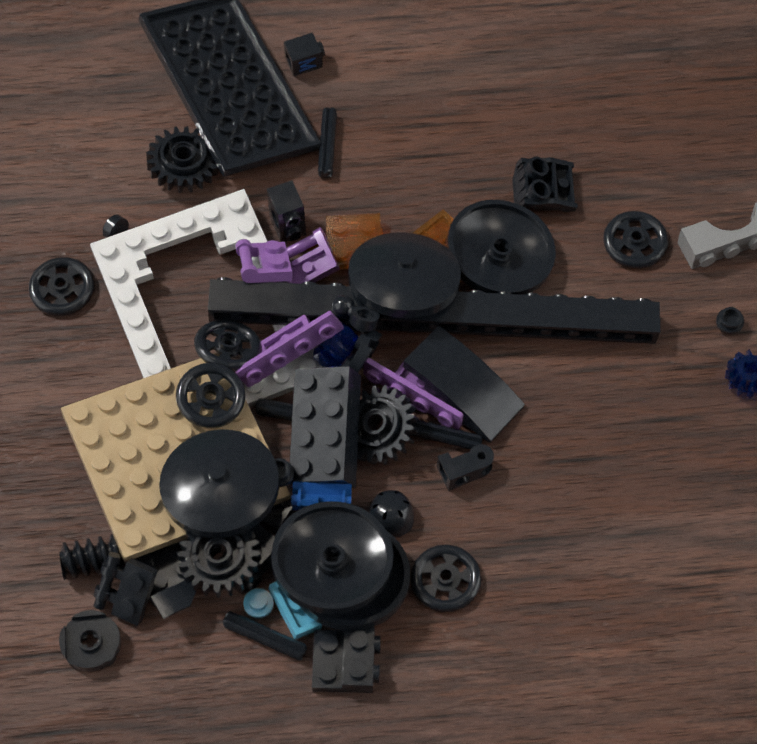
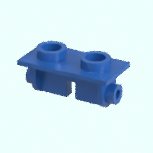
(315, 492)

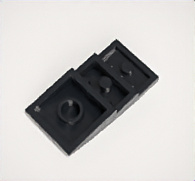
(464, 383)

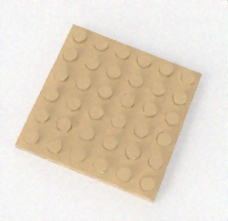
(125, 444)

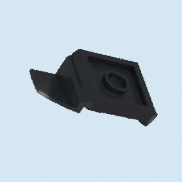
(169, 590)

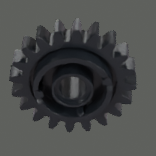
(181, 160)
(397, 421)
(219, 574)

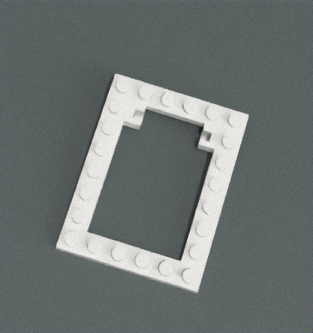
(125, 266)

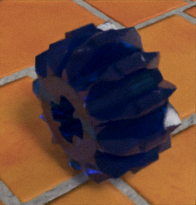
(336, 349)
(738, 375)

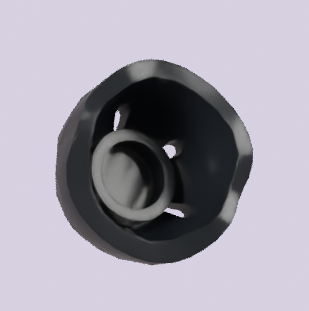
(391, 505)

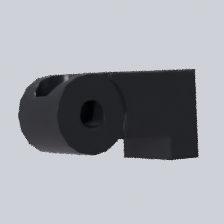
(466, 467)

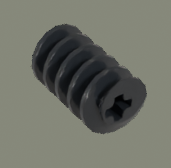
(86, 557)

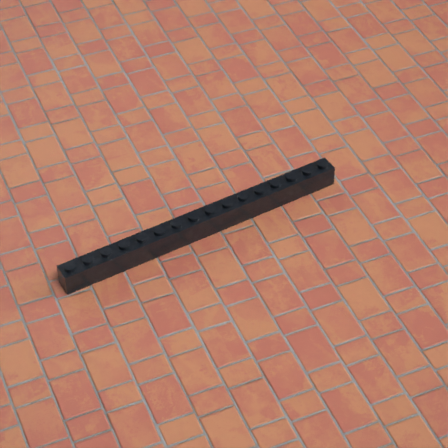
(467, 314)

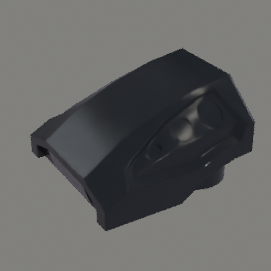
(544, 184)

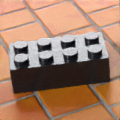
(325, 425)

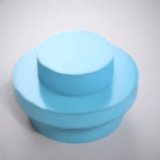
(258, 603)

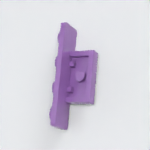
(288, 345)
(414, 389)

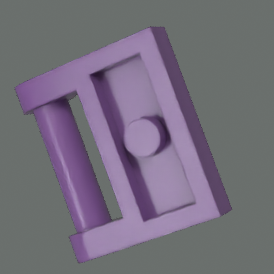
(272, 259)
(314, 264)

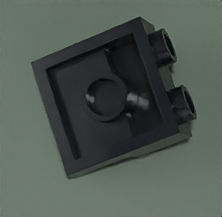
(345, 661)

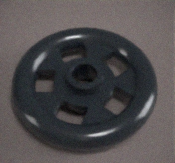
(637, 259)
(61, 306)
(227, 343)
(216, 373)
(456, 599)

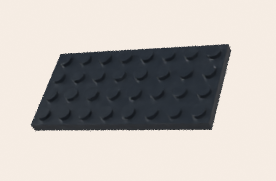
(229, 84)

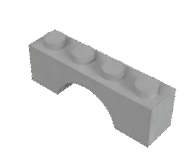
(705, 243)

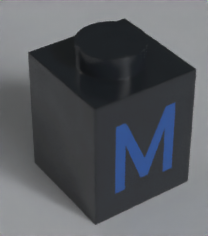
(303, 54)

